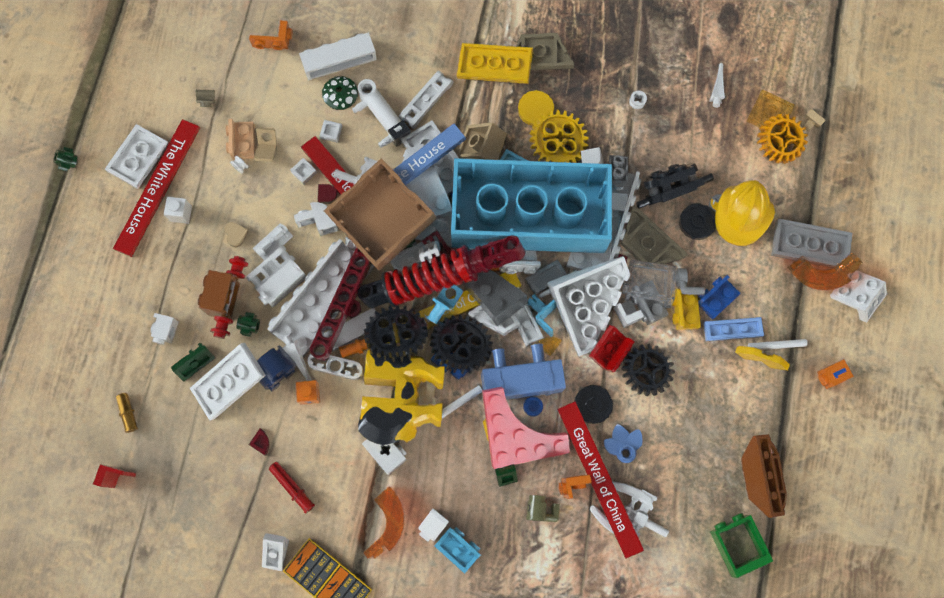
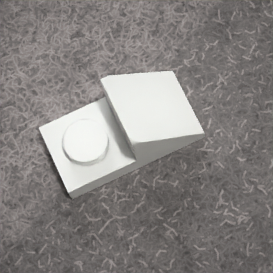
(274, 551)

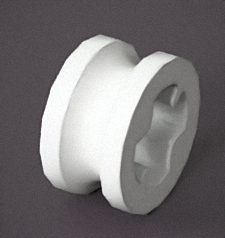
(638, 94)
(239, 164)

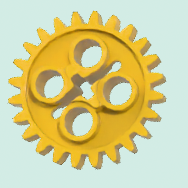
(557, 124)

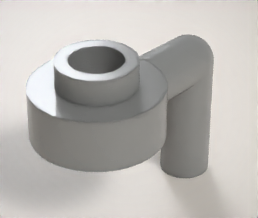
(681, 281)

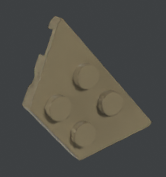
(547, 51)
(648, 241)

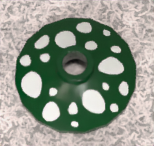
(343, 99)

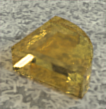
(549, 344)

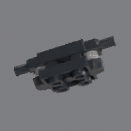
(666, 191)

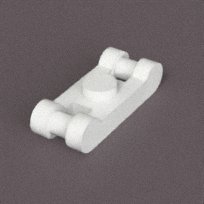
(269, 267)

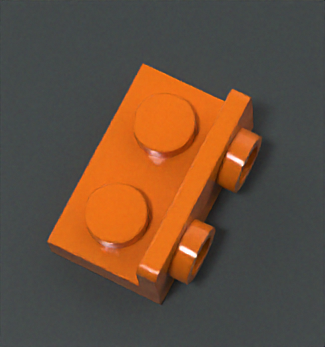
(576, 482)

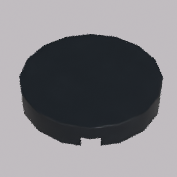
(697, 221)
(594, 404)

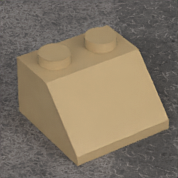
(482, 142)

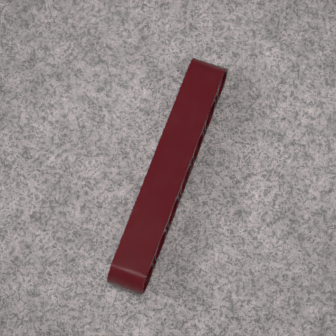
(337, 305)

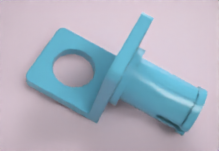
(443, 304)
(543, 311)

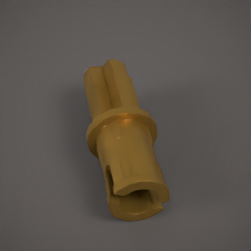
(126, 413)

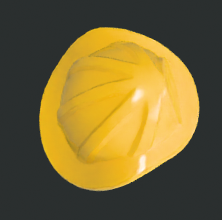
(744, 213)

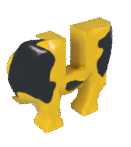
(396, 418)

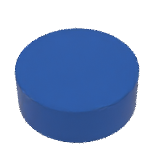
(533, 406)

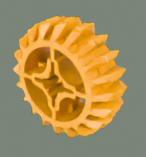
(767, 138)

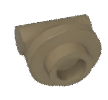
(205, 97)

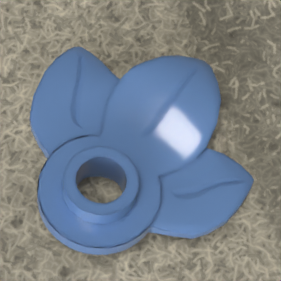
(621, 441)

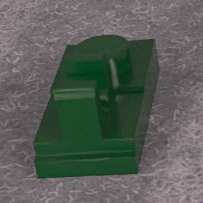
(193, 362)

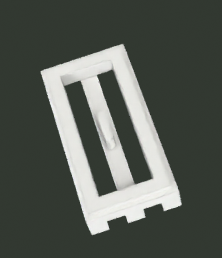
(423, 253)

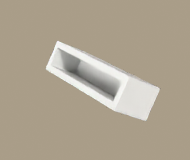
(338, 56)

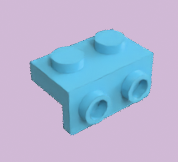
(457, 549)

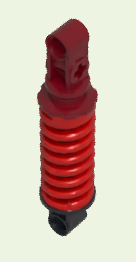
(440, 274)

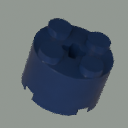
(276, 366)

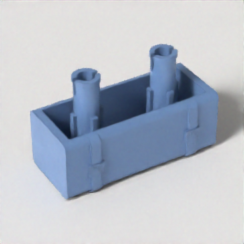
(525, 379)

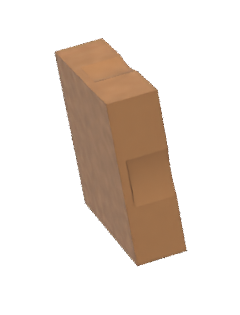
(380, 214)

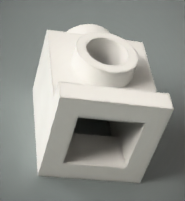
(163, 329)

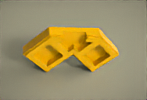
(772, 361)

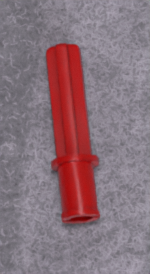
(291, 487)

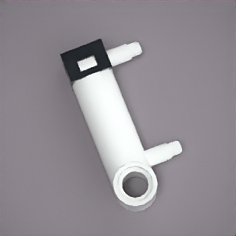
(383, 112)

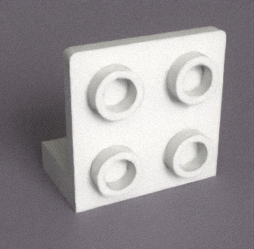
(861, 293)

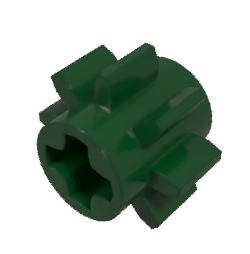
(65, 158)
(248, 324)

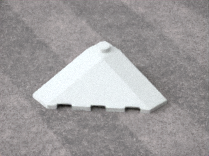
(429, 187)
(586, 300)

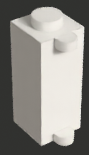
(281, 284)

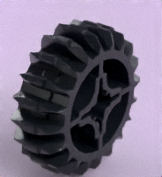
(646, 361)

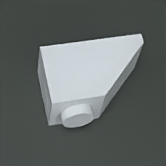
(432, 525)

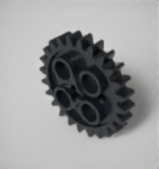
(413, 328)
(448, 332)

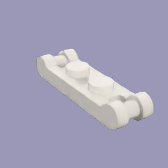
(425, 99)

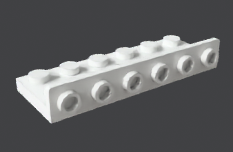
(583, 260)
(310, 302)

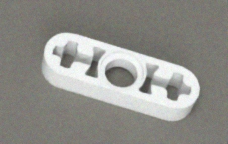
(348, 374)

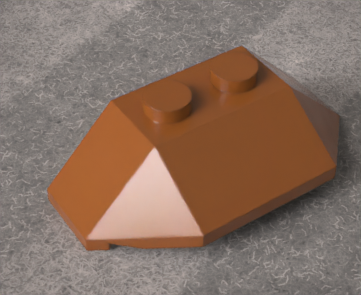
(764, 476)

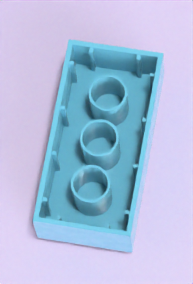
(539, 202)

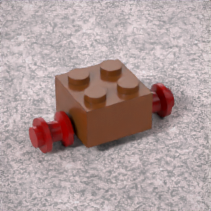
(221, 295)

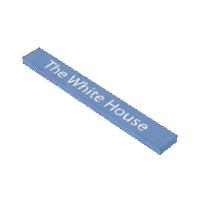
(429, 154)

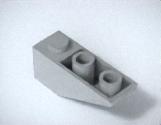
(619, 181)

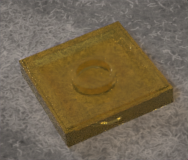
(767, 106)

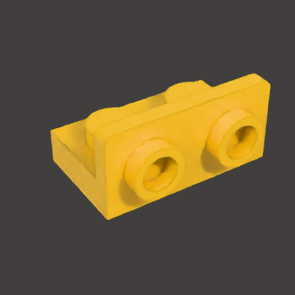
(686, 311)

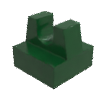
(506, 475)

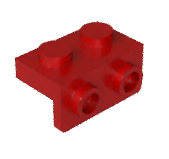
(611, 349)

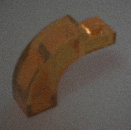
(825, 279)
(395, 523)

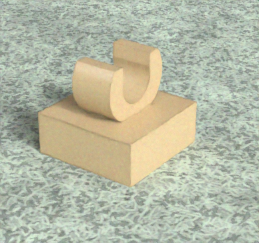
(813, 120)

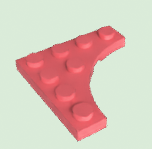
(512, 440)

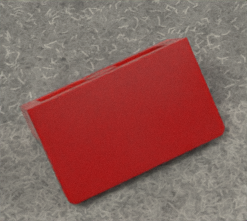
(108, 476)

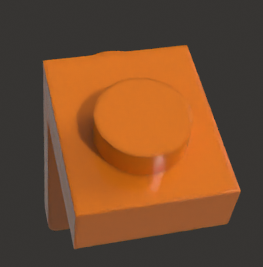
(277, 43)

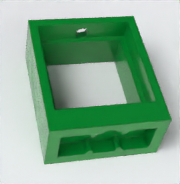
(752, 564)

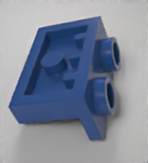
(719, 297)

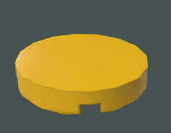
(533, 105)

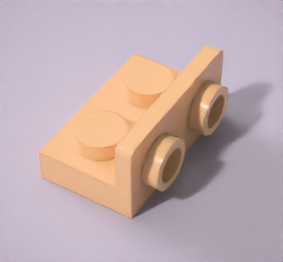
(241, 139)

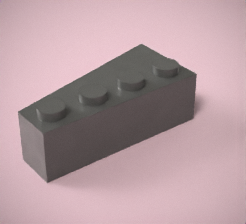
(496, 296)

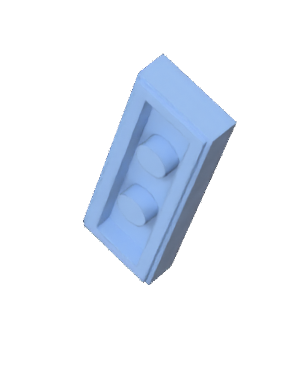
(733, 329)

